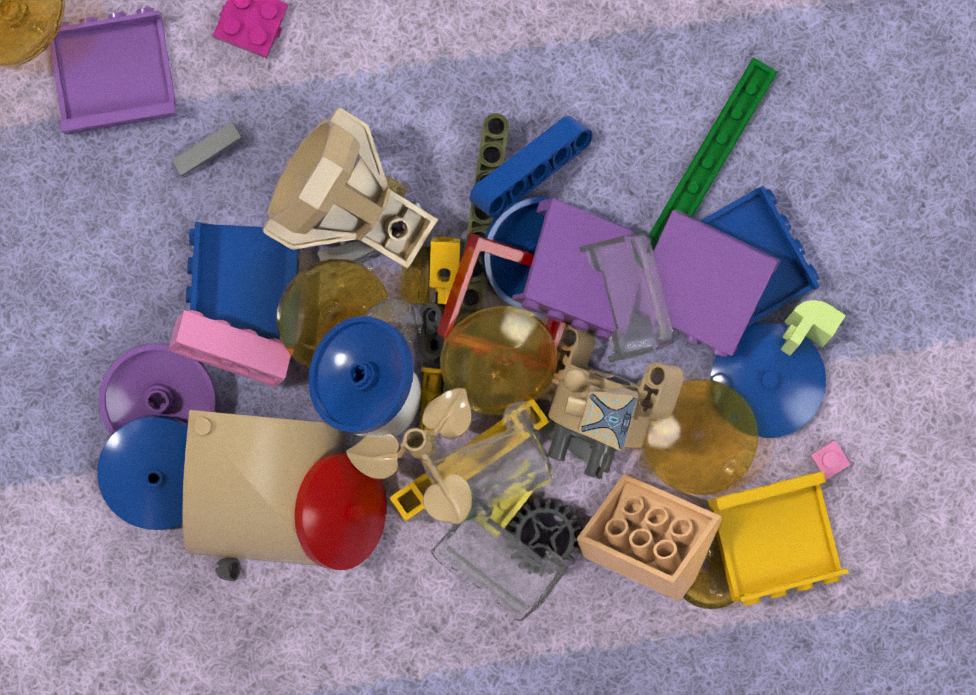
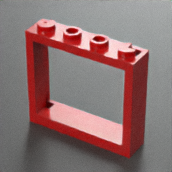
(474, 246)

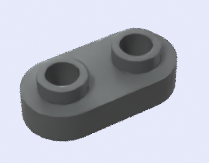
(428, 335)

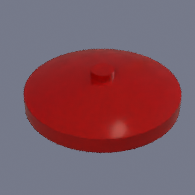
(339, 513)

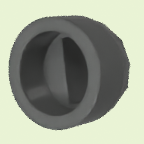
(223, 570)

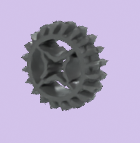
(531, 514)

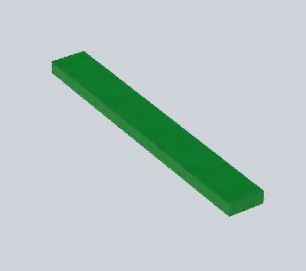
(717, 144)

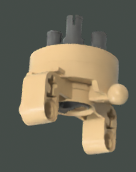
(655, 398)

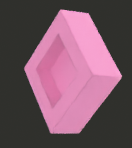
(830, 459)

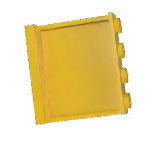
(776, 538)

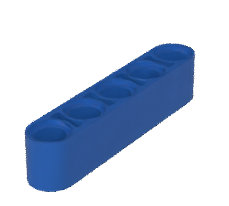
(531, 166)

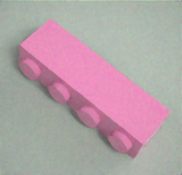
(229, 348)

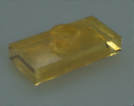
(416, 279)

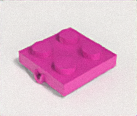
(251, 24)

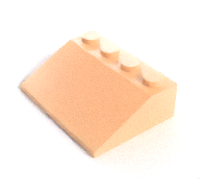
(650, 536)

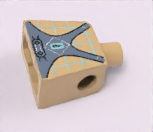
(604, 414)

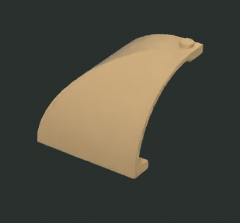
(246, 483)

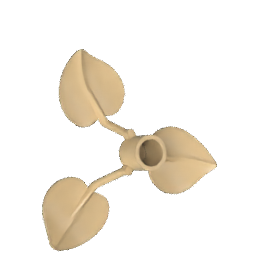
(446, 414)

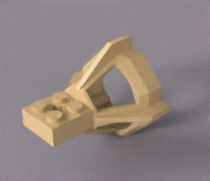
(351, 200)

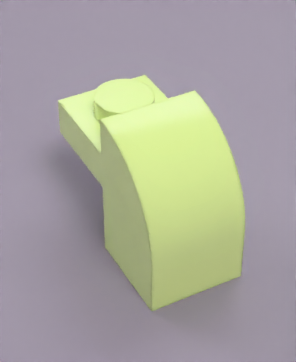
(811, 319)

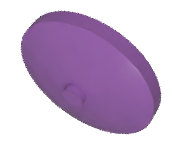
(154, 383)

